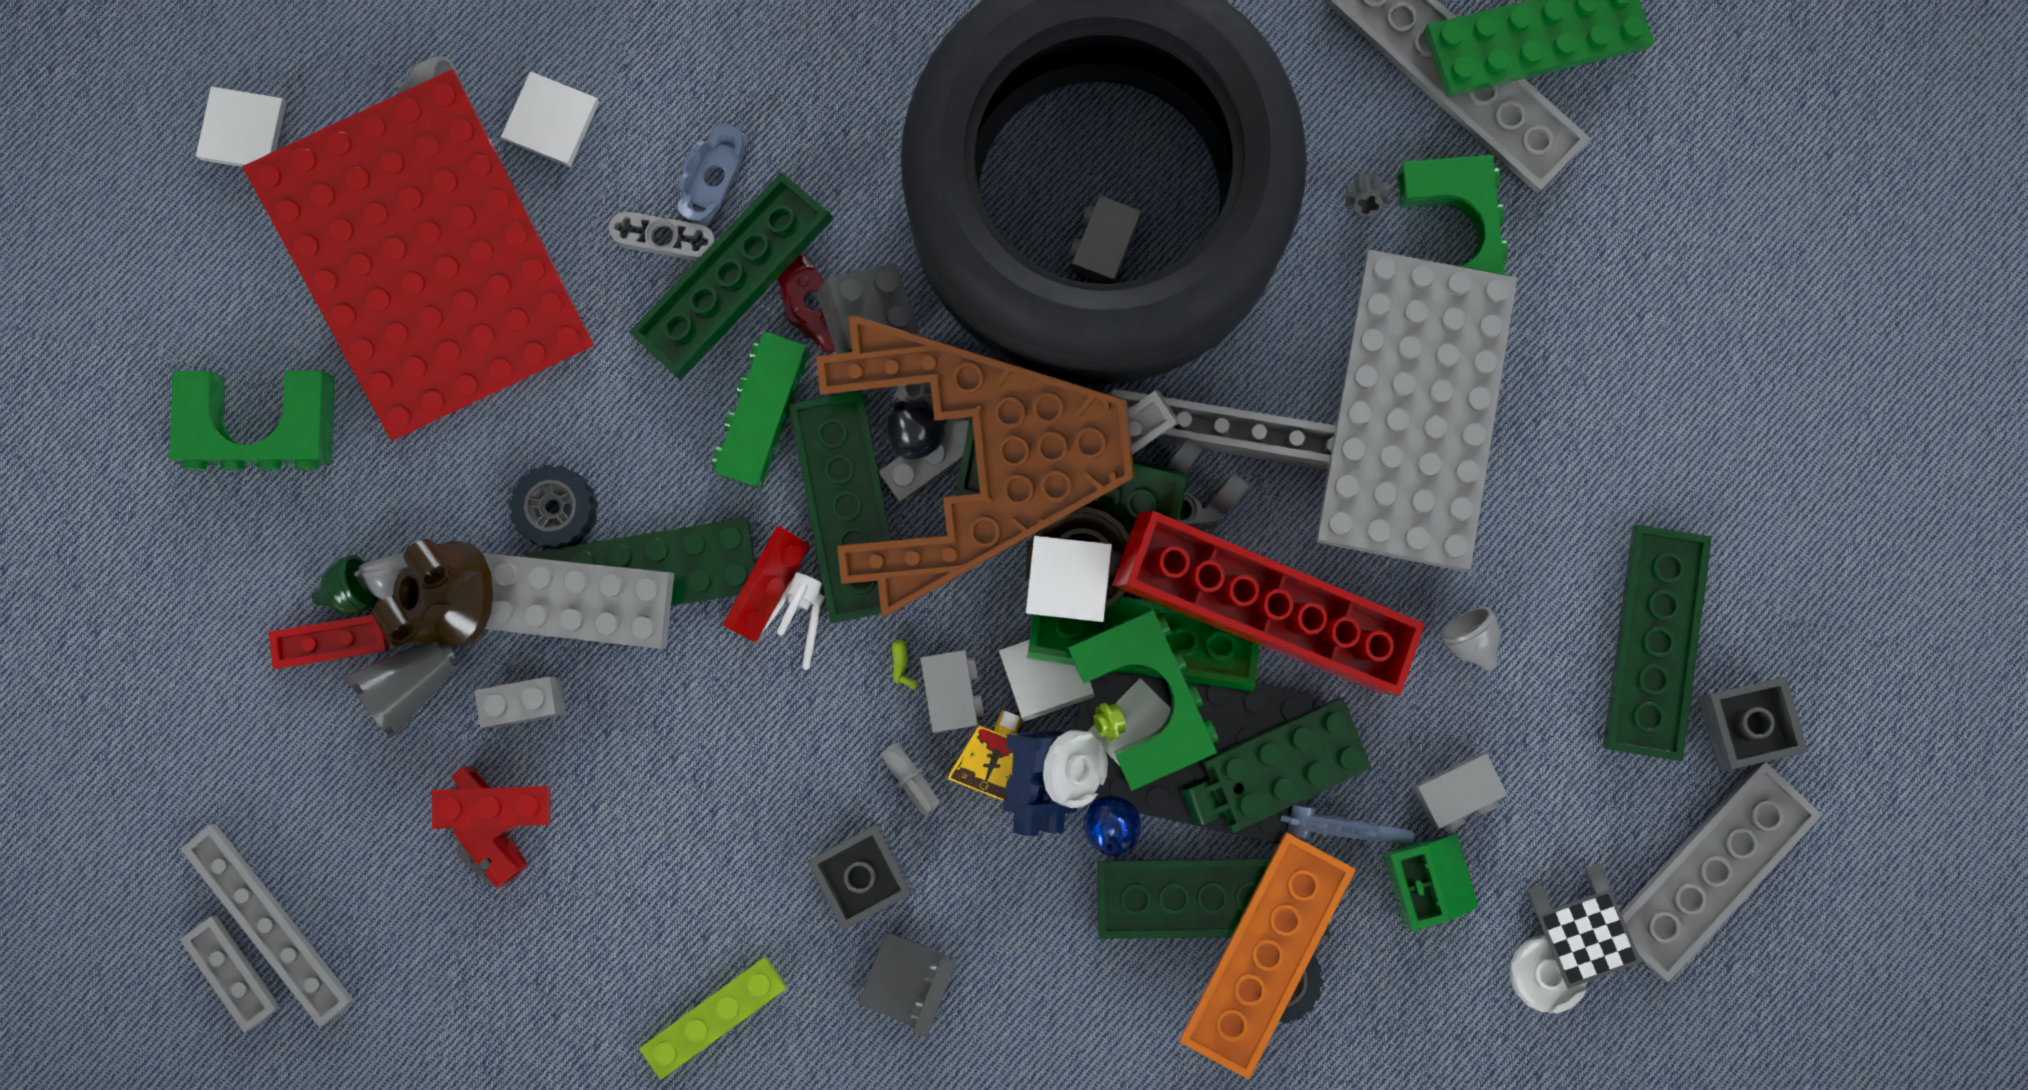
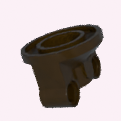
(1089, 526)
(438, 597)

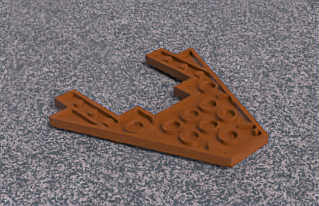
(1037, 447)

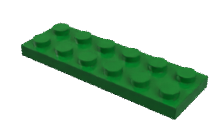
(1533, 40)
(1209, 652)

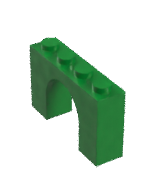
(1467, 186)
(300, 438)
(1183, 735)

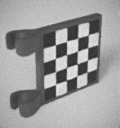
(1586, 934)

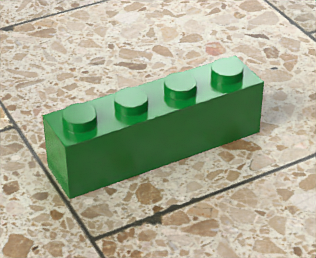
(761, 410)

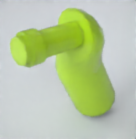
(900, 662)

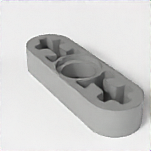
(634, 240)

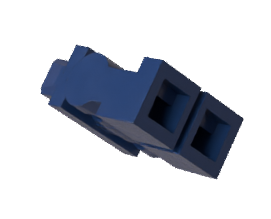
(1026, 788)

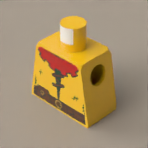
(985, 760)

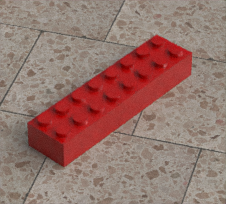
(1268, 603)

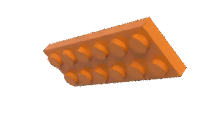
(1266, 955)

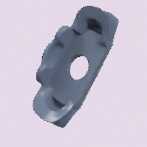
(721, 150)

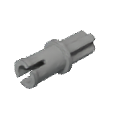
(910, 778)

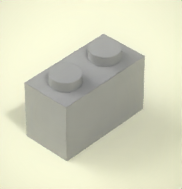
(1105, 240)
(951, 691)
(520, 702)
(1459, 792)

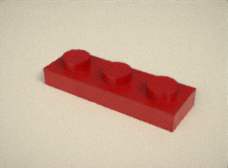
(766, 584)
(326, 642)
(491, 807)

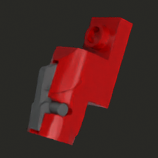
(487, 848)

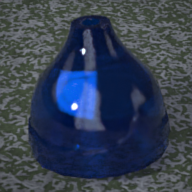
(1112, 825)

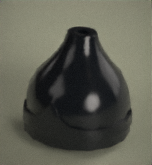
(913, 430)

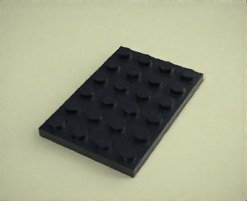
(1235, 717)

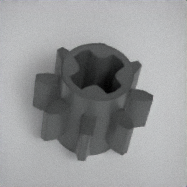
(1367, 195)

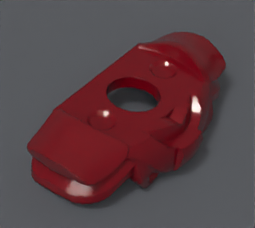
(795, 283)

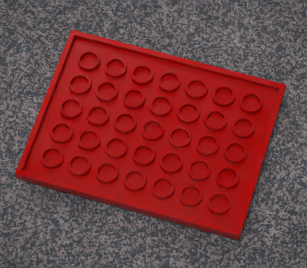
(420, 254)

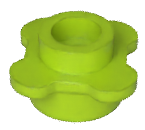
(1109, 721)

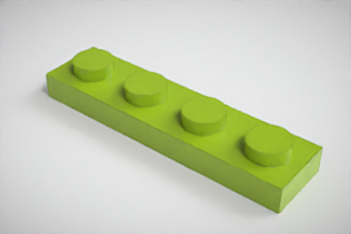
(713, 1018)

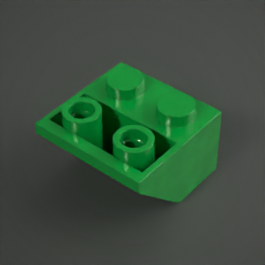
(1430, 882)

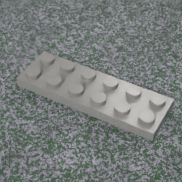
(580, 601)
(1716, 869)

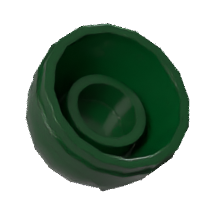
(344, 587)

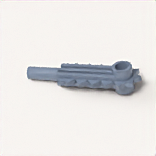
(1304, 821)

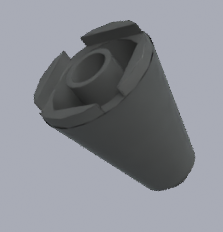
(402, 683)

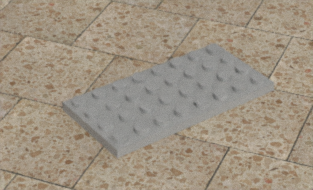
(1417, 411)

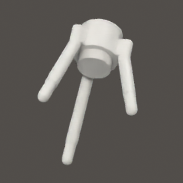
(801, 593)

